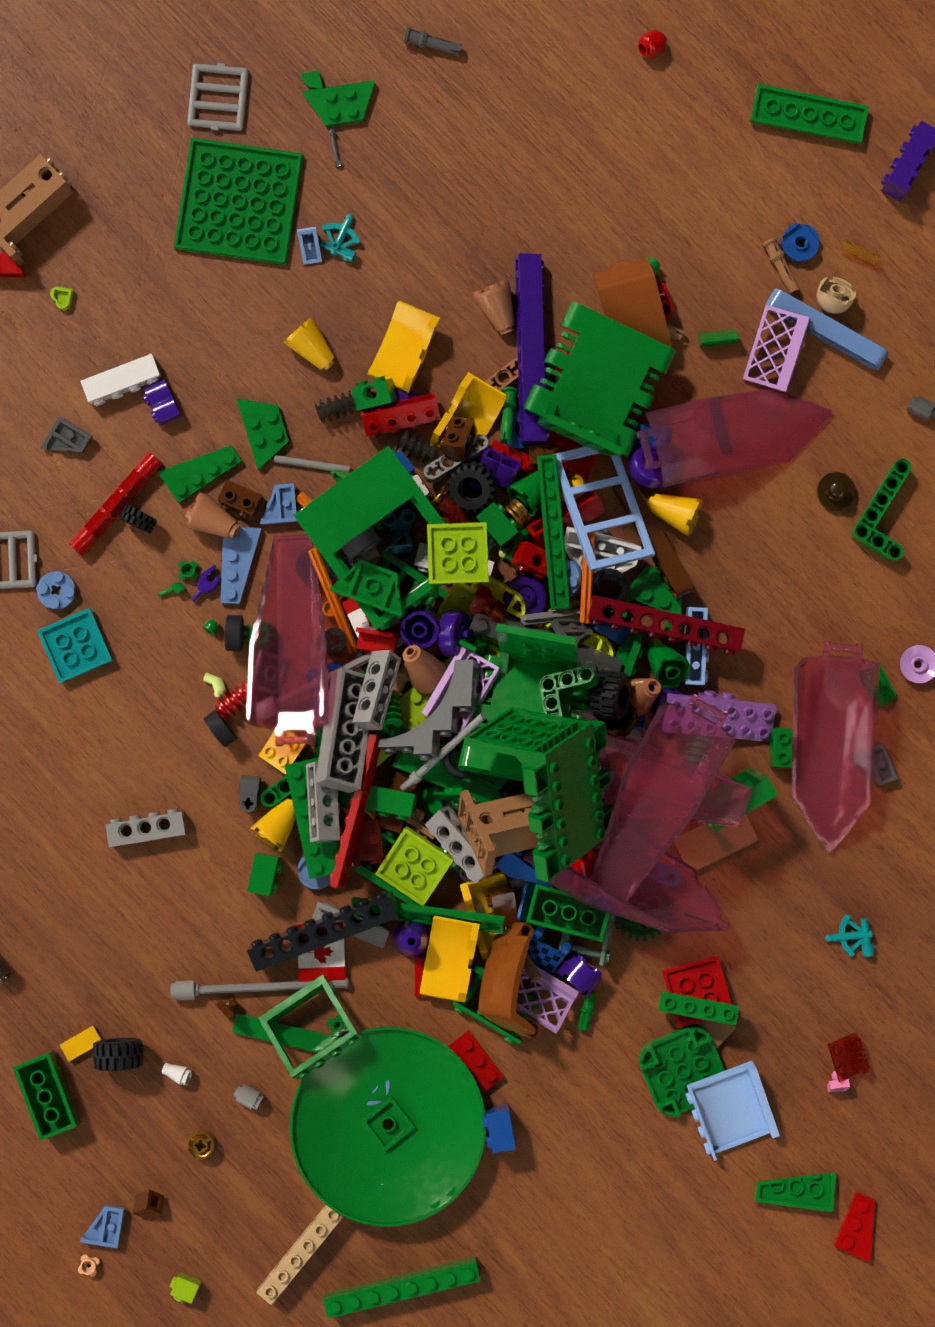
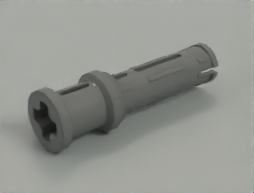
(423, 40)

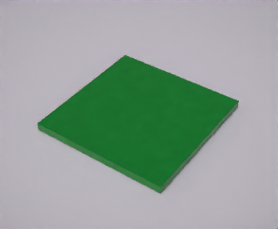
(238, 201)

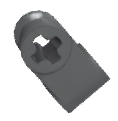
(249, 789)

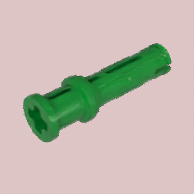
(508, 414)

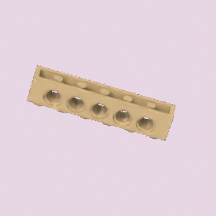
(298, 1254)

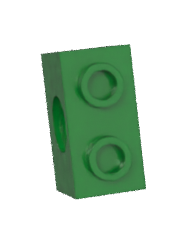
(362, 393)
(780, 747)

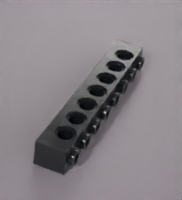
(262, 959)

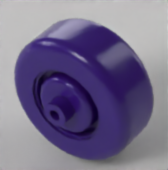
(647, 478)
(531, 591)
(453, 628)

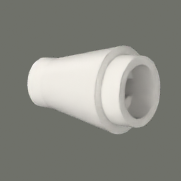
(177, 1073)

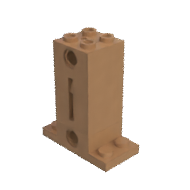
(28, 201)
(496, 827)

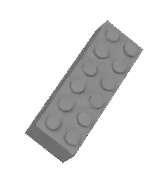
(342, 741)

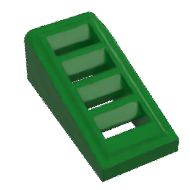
(478, 646)

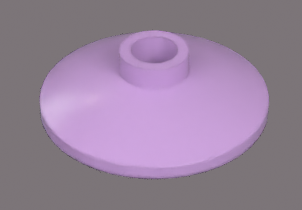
(927, 659)

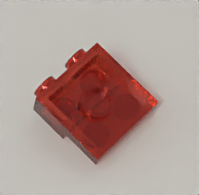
(368, 845)

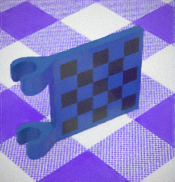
(544, 955)

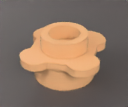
(84, 1269)

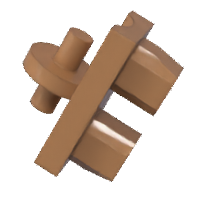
(417, 822)

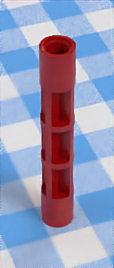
(115, 503)

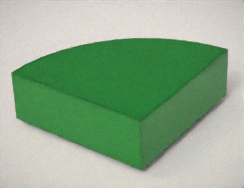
(312, 79)

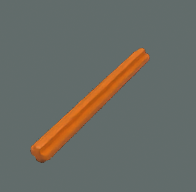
(332, 599)

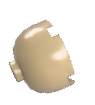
(835, 295)

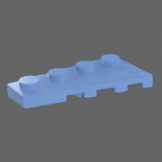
(236, 564)

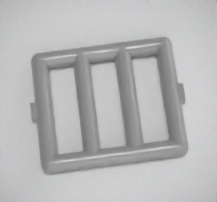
(239, 108)
(32, 559)

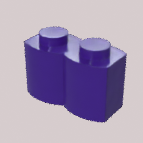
(162, 402)
(503, 466)

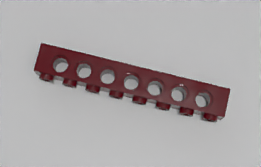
(734, 634)

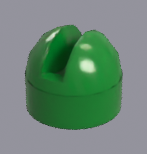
(211, 627)

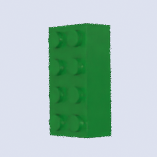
(564, 913)
(46, 1095)

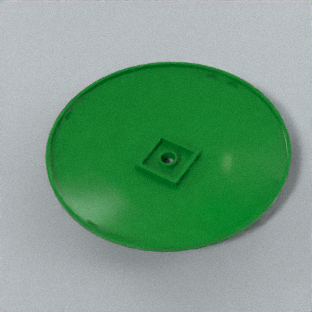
(420, 1159)

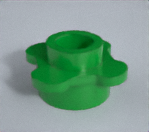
(183, 570)
(337, 1030)

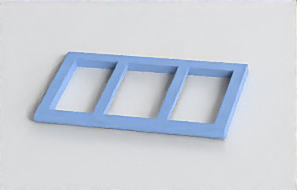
(582, 530)

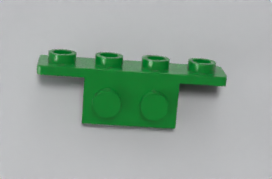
(630, 652)

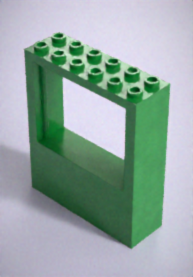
(359, 504)

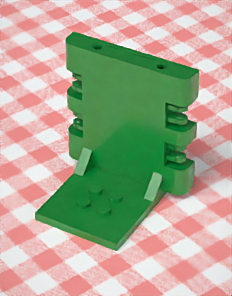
(598, 381)
(524, 661)
(560, 776)

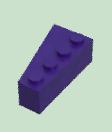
(911, 160)

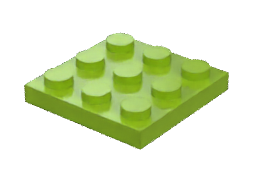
(457, 553)
(414, 866)

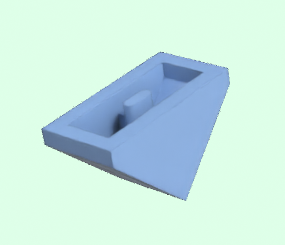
(309, 245)

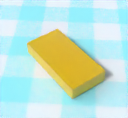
(80, 1043)

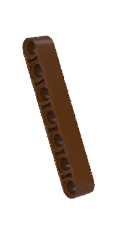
(665, 557)

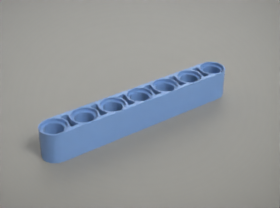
(830, 330)

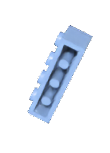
(697, 655)

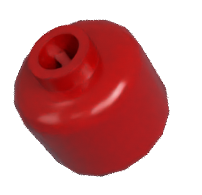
(652, 43)

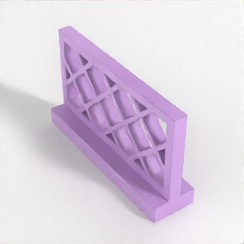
(793, 349)
(443, 685)
(553, 987)

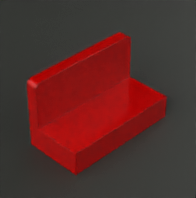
(376, 640)

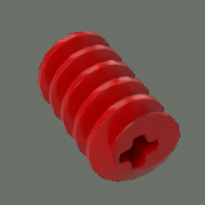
(233, 701)

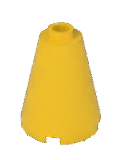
(311, 345)
(676, 511)
(276, 824)

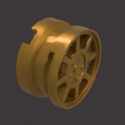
(517, 512)
(201, 1144)

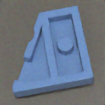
(281, 505)
(106, 1228)

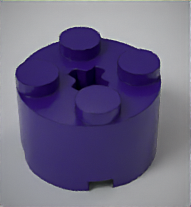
(579, 974)

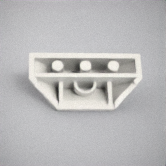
(605, 547)

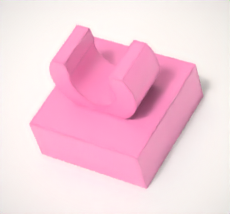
(836, 1086)

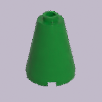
(527, 493)
(667, 664)

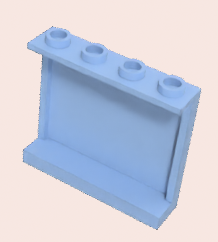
(731, 1108)

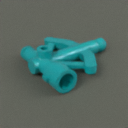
(337, 246)
(862, 934)

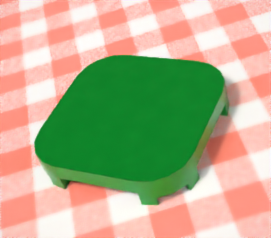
(675, 1062)

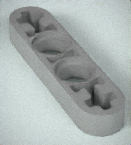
(433, 466)

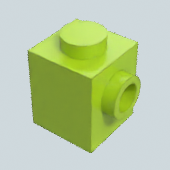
(184, 1287)

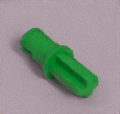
(586, 1012)

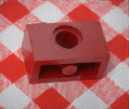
(524, 557)

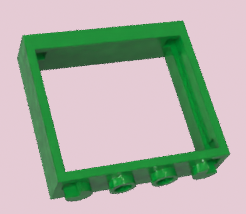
(761, 789)
(294, 1002)

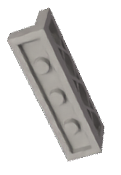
(375, 935)

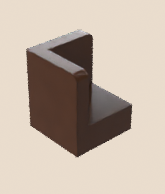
(148, 1204)

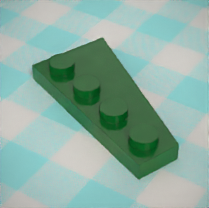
(195, 474)
(805, 1192)

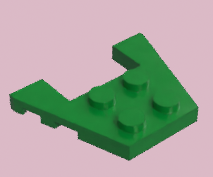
(652, 591)

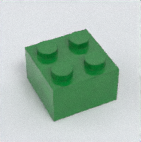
(498, 525)
(264, 874)

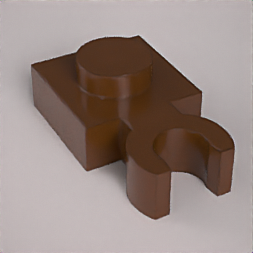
(538, 450)

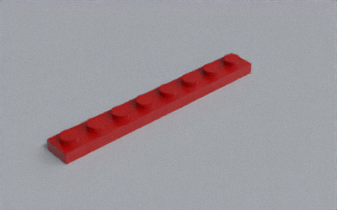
(354, 818)

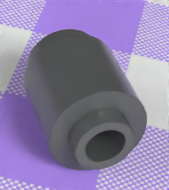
(921, 408)

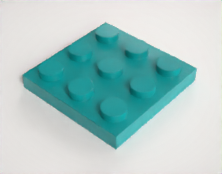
(75, 645)

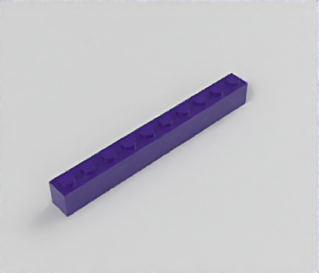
(530, 341)

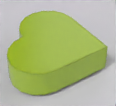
(62, 297)

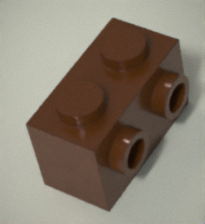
(458, 438)
(240, 499)
(503, 903)

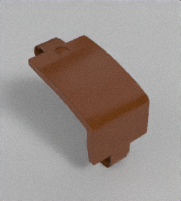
(632, 298)
(502, 981)

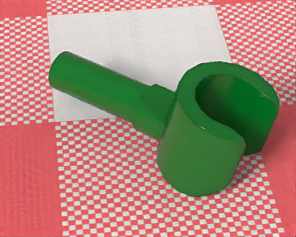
(178, 587)

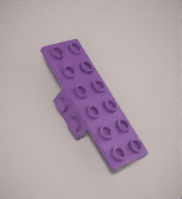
(745, 718)

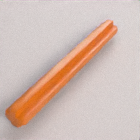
(586, 585)

